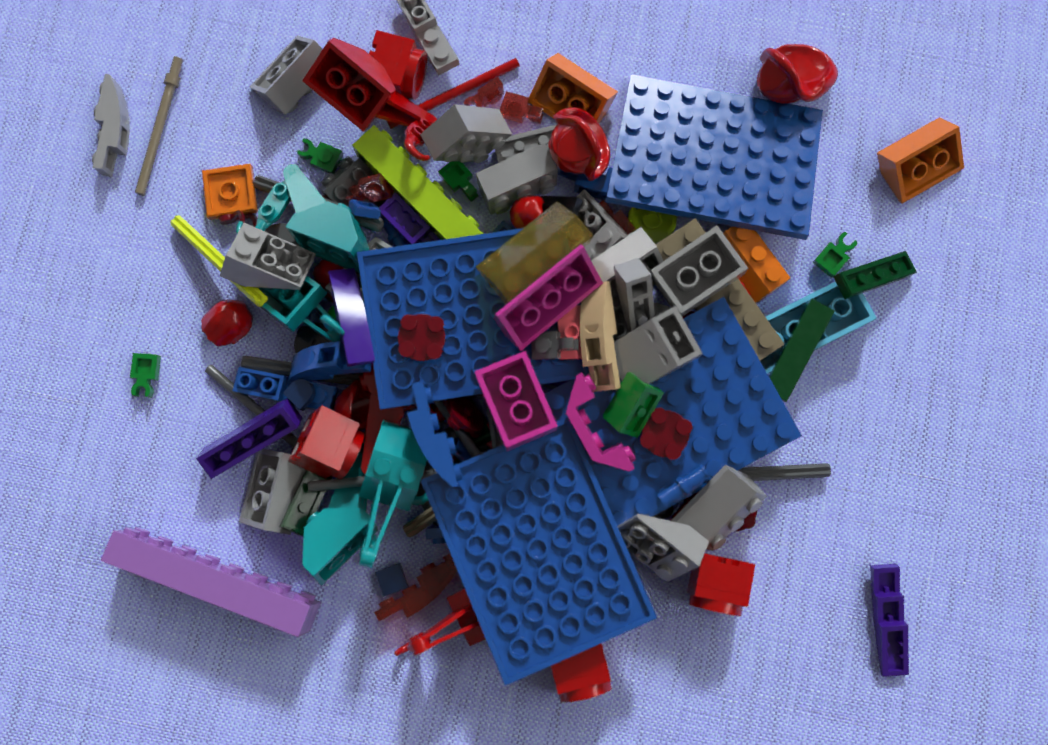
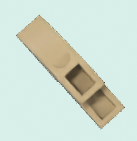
(596, 338)

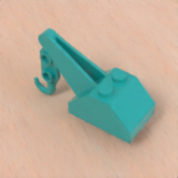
(317, 224)
(293, 306)
(390, 480)
(339, 529)

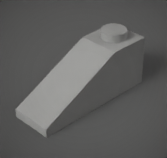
(634, 292)

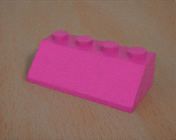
(548, 298)

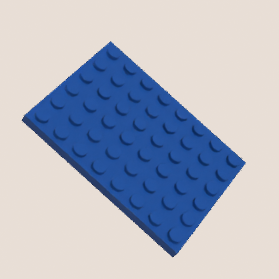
(717, 157)
(441, 282)
(721, 393)
(539, 552)

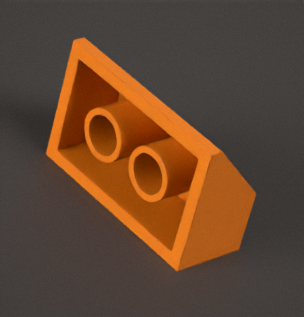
(568, 85)
(922, 159)
(764, 270)

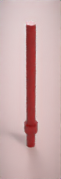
(465, 87)

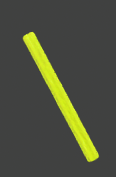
(214, 256)

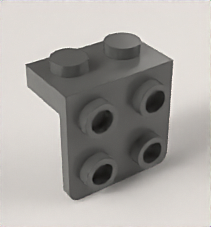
(337, 185)

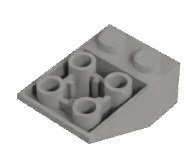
(600, 224)
(265, 261)
(656, 347)
(663, 545)

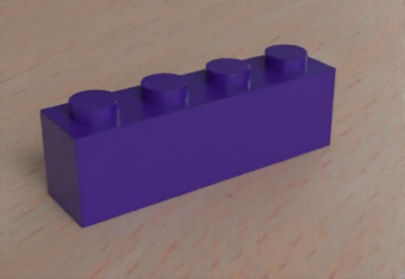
(249, 438)

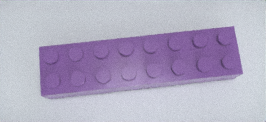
(212, 581)

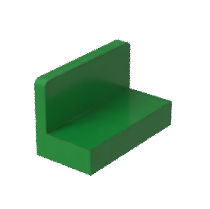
(632, 405)

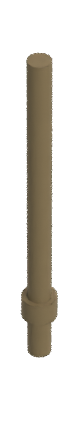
(171, 83)

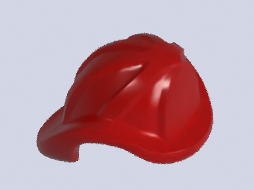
(795, 73)
(579, 143)

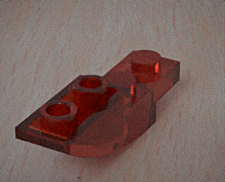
(432, 582)

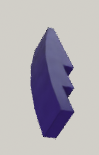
(406, 221)
(351, 317)
(888, 619)

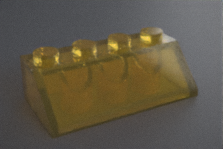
(534, 251)

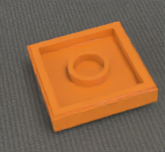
(229, 190)

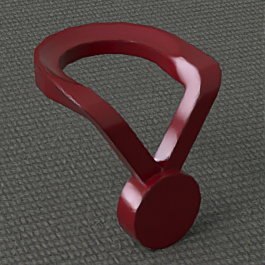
(238, 215)

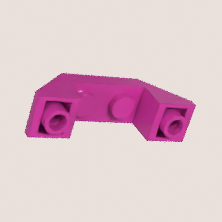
(615, 456)

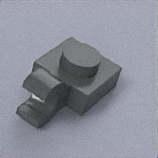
(549, 346)

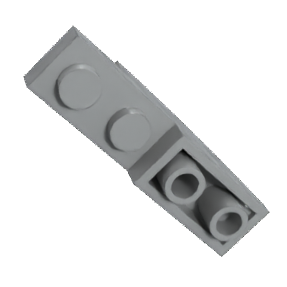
(429, 34)
(115, 123)

